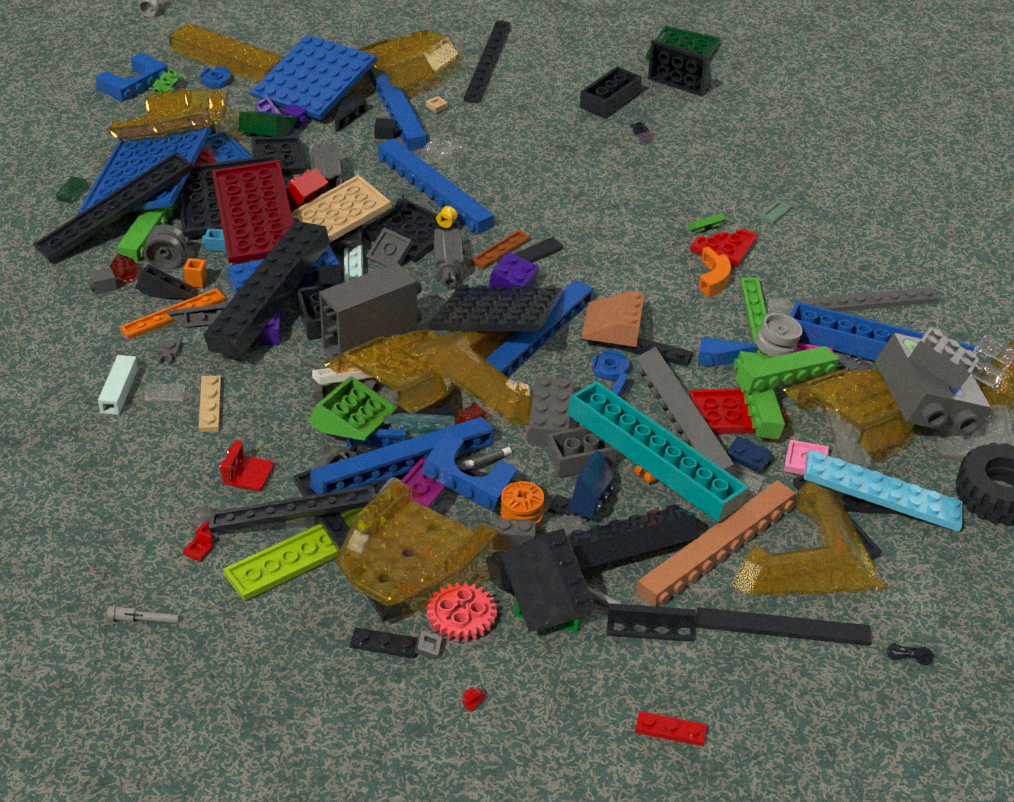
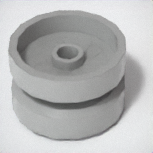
(778, 334)

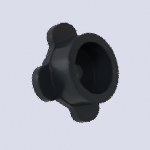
(639, 127)
(401, 204)

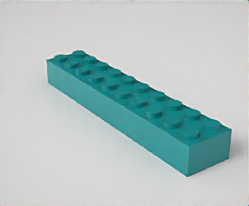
(658, 451)

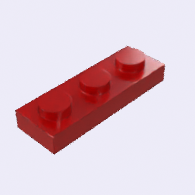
(670, 728)

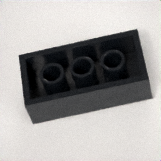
(610, 92)

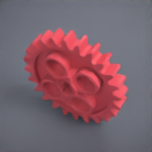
(461, 611)

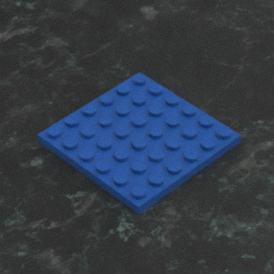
(314, 75)

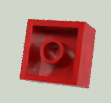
(305, 188)

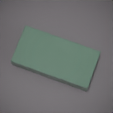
(775, 212)

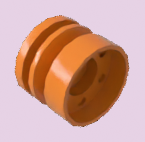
(523, 502)

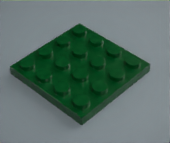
(688, 40)

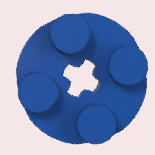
(216, 77)
(601, 366)

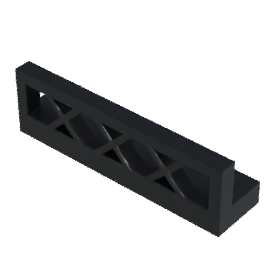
(651, 618)

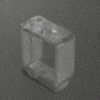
(986, 372)

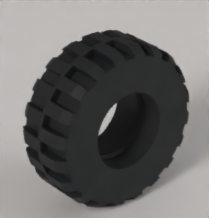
(977, 486)

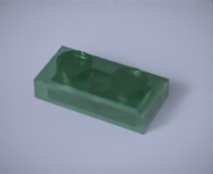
(71, 189)

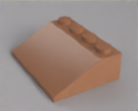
(614, 319)

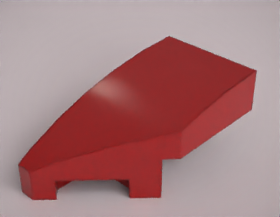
(201, 545)

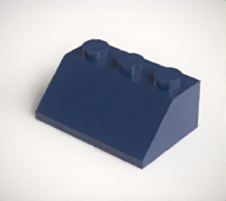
(592, 487)

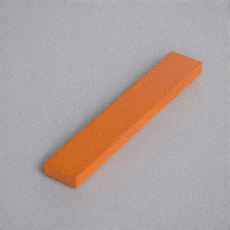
(161, 318)

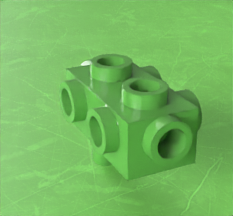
(166, 82)

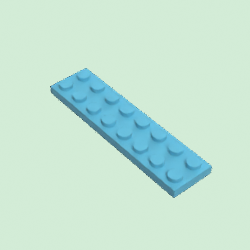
(883, 490)

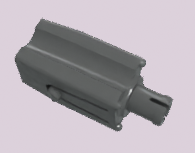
(328, 163)
(448, 257)

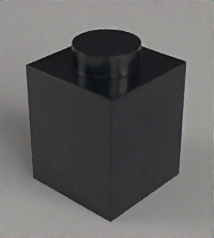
(385, 129)

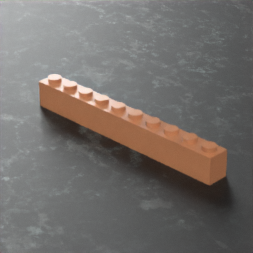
(715, 544)

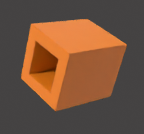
(195, 272)

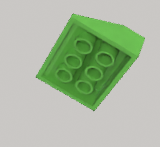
(351, 411)

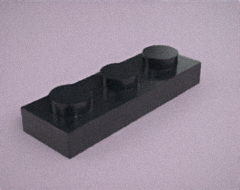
(383, 642)

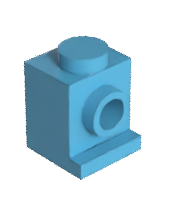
(214, 240)

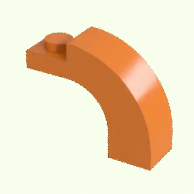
(718, 279)

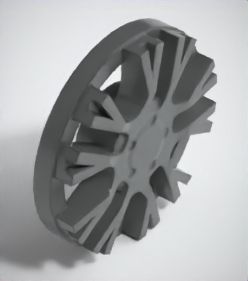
(851, 363)

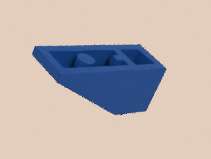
(722, 352)

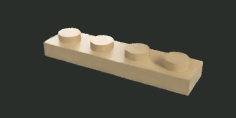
(210, 403)

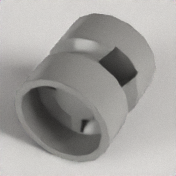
(150, 7)

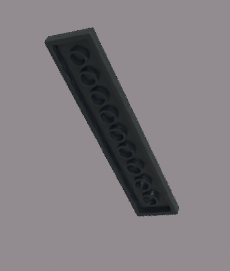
(113, 207)

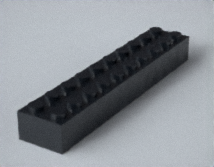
(266, 289)
(617, 540)

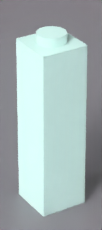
(118, 385)

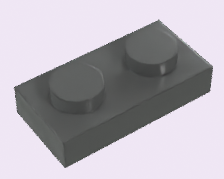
(319, 391)

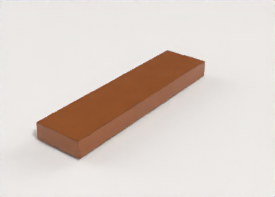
(500, 249)

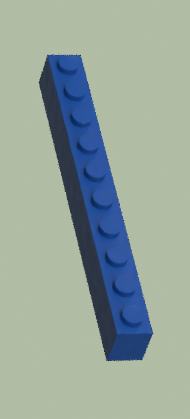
(399, 109)
(435, 186)
(526, 343)
(396, 458)

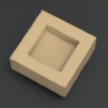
(436, 104)

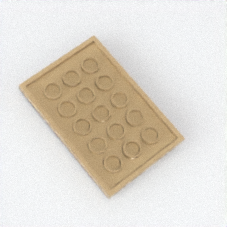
(343, 207)

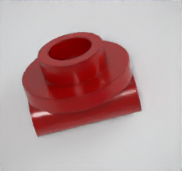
(472, 698)

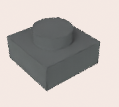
(428, 645)

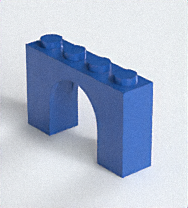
(126, 88)
(482, 490)

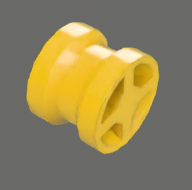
(446, 217)

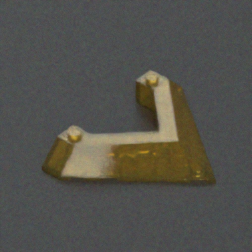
(457, 360)
(824, 569)

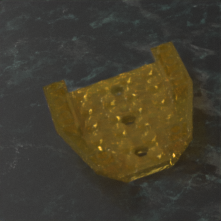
(412, 56)
(173, 112)
(392, 364)
(863, 401)
(400, 526)

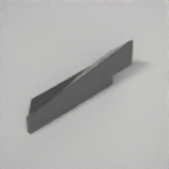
(197, 315)

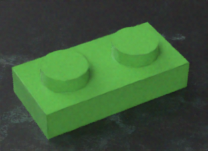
(711, 221)

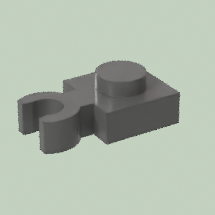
(167, 350)

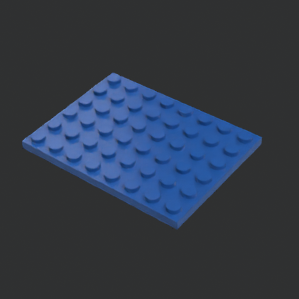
(138, 155)

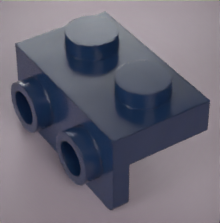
(749, 454)

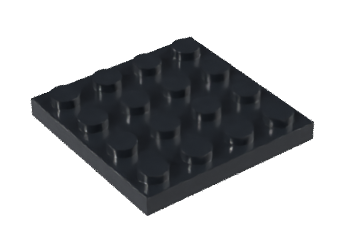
(413, 223)

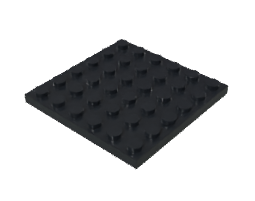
(198, 196)
(496, 308)

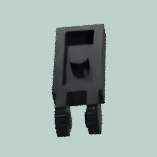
(856, 504)

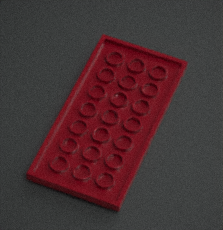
(252, 208)

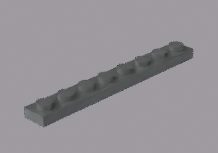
(874, 299)

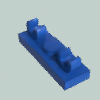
(381, 438)

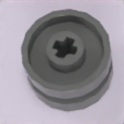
(164, 247)

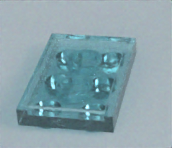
(418, 421)

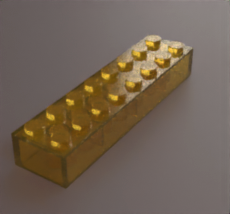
(223, 51)

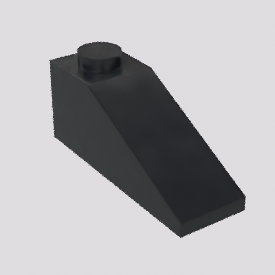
(349, 110)
(160, 284)

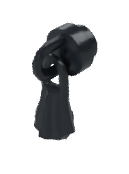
(898, 651)

